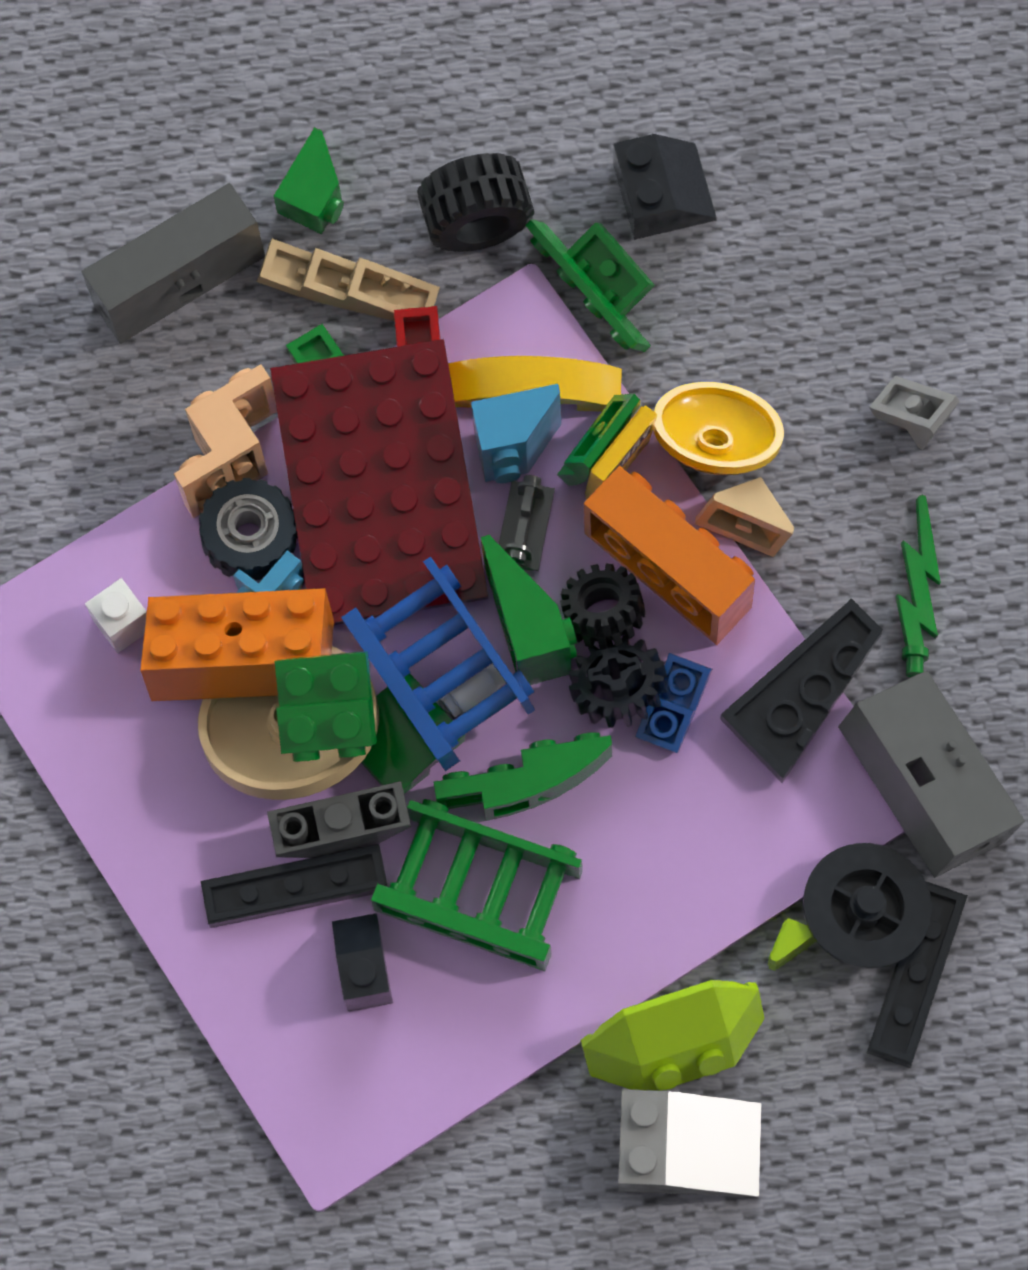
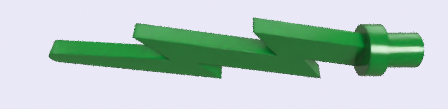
(921, 612)

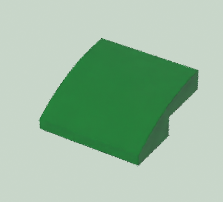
(599, 438)
(399, 748)

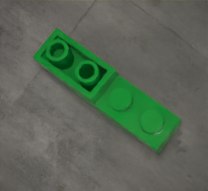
(545, 775)

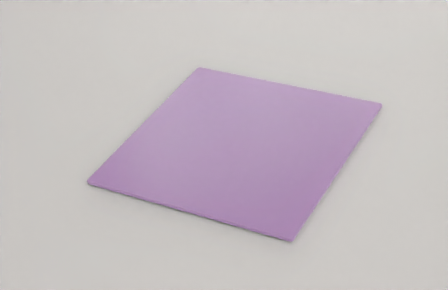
(670, 843)

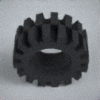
(601, 586)

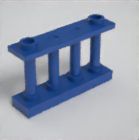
(420, 701)

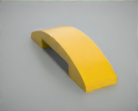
(579, 381)

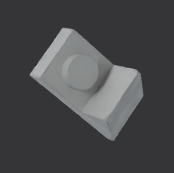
(915, 408)

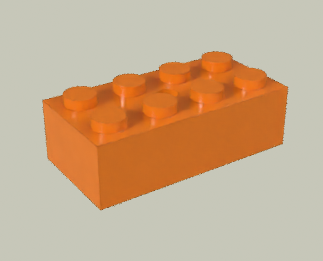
(669, 554)
(230, 641)

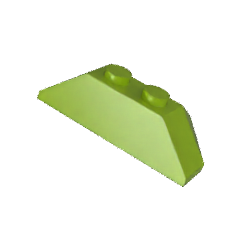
(675, 1036)

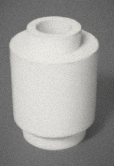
(472, 692)

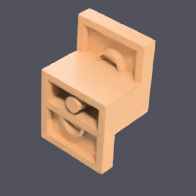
(224, 434)

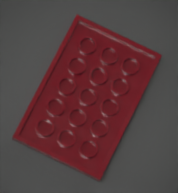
(378, 476)

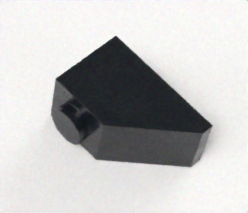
(361, 962)

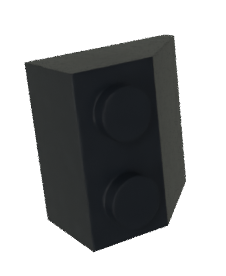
(662, 184)

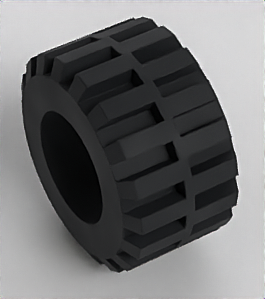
(475, 202)

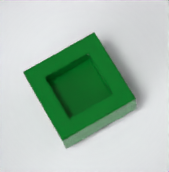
(313, 346)

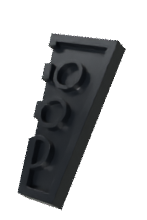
(798, 694)

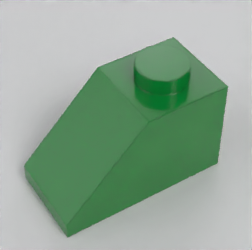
(311, 187)

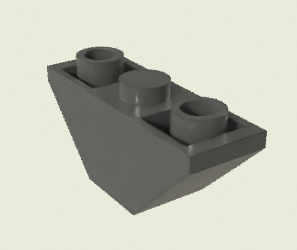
(339, 822)

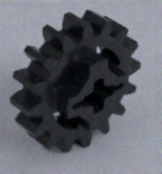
(618, 682)

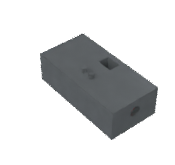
(174, 263)
(930, 773)

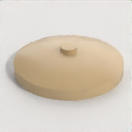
(245, 749)

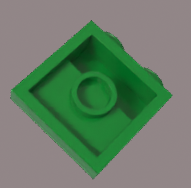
(325, 705)

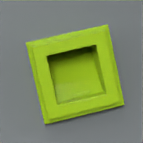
(791, 941)

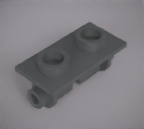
(526, 521)

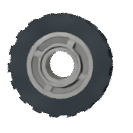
(241, 504)

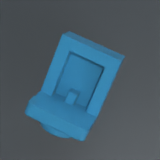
(284, 575)

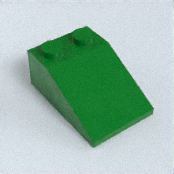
(531, 621)

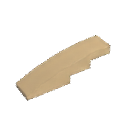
(343, 283)

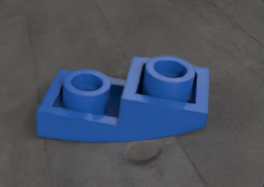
(671, 721)

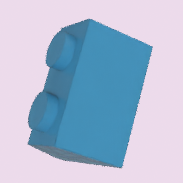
(515, 430)

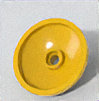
(718, 428)

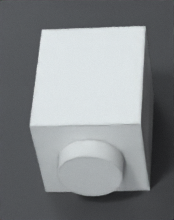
(118, 615)

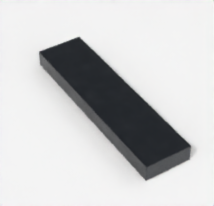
(293, 886)
(916, 982)

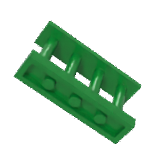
(485, 929)

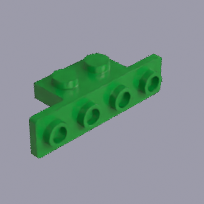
(603, 275)

